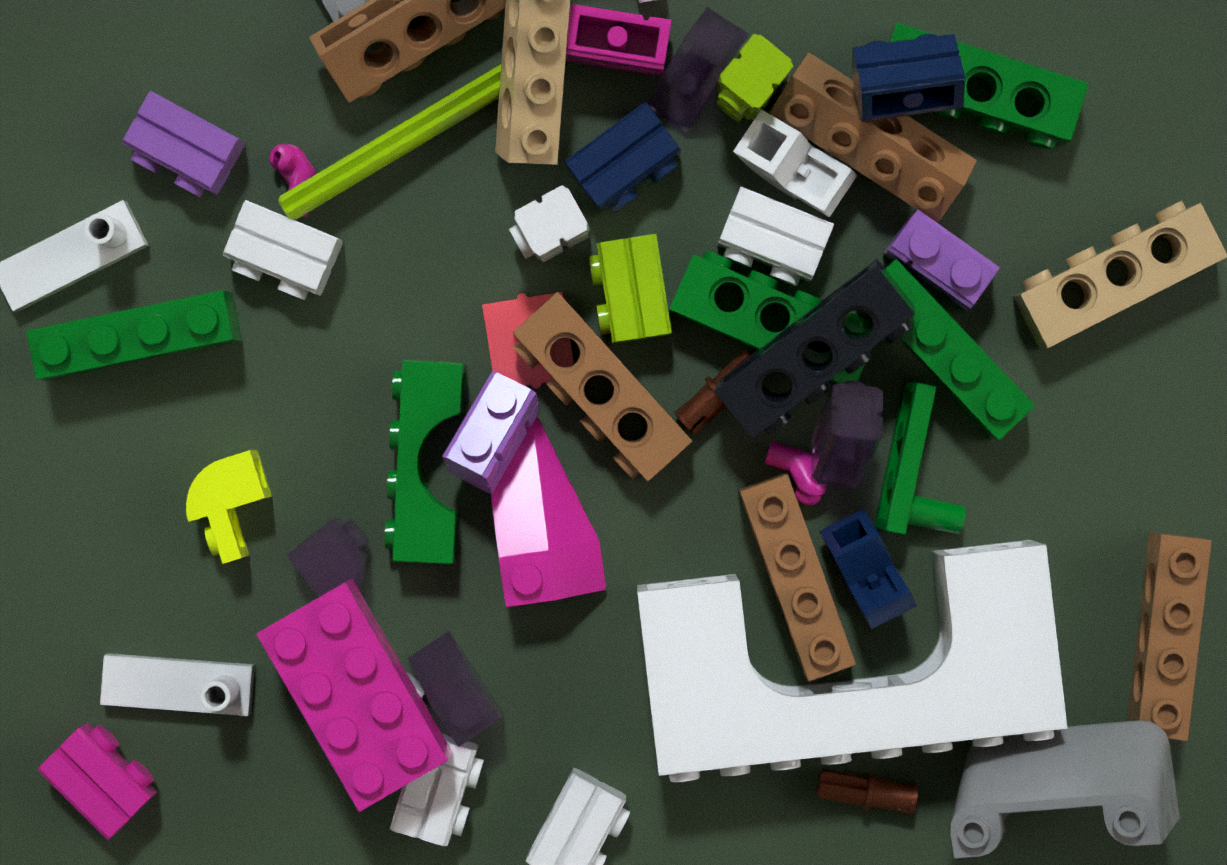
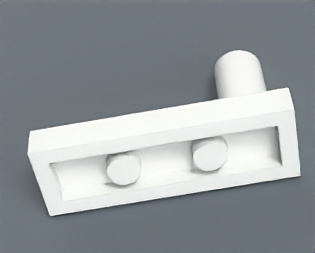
(70, 256)
(177, 684)

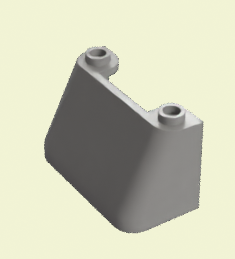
(1089, 765)

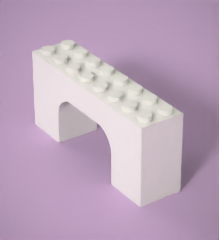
(983, 681)

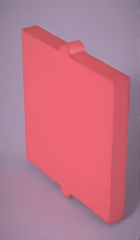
(501, 321)

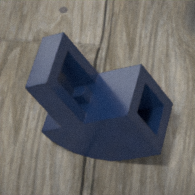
(867, 569)

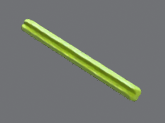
(391, 145)

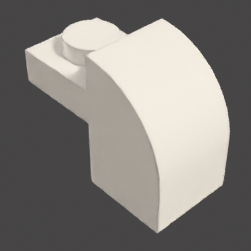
(793, 165)

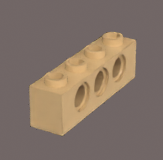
(532, 80)
(1193, 249)

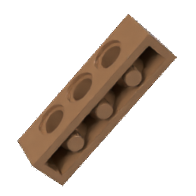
(346, 39)
(887, 150)
(662, 437)
(796, 577)
(1169, 632)

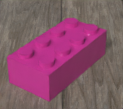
(355, 695)

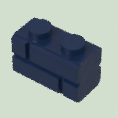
(908, 77)
(624, 158)

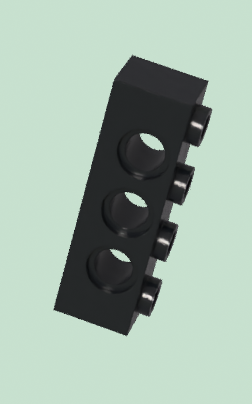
(869, 291)

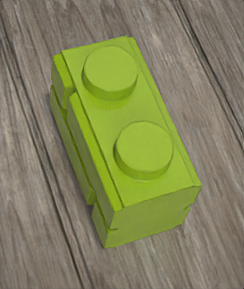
(752, 79)
(632, 289)

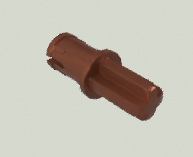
(706, 403)
(867, 791)

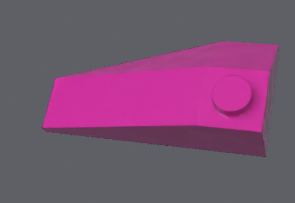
(542, 529)

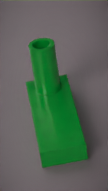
(897, 500)

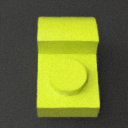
(218, 492)

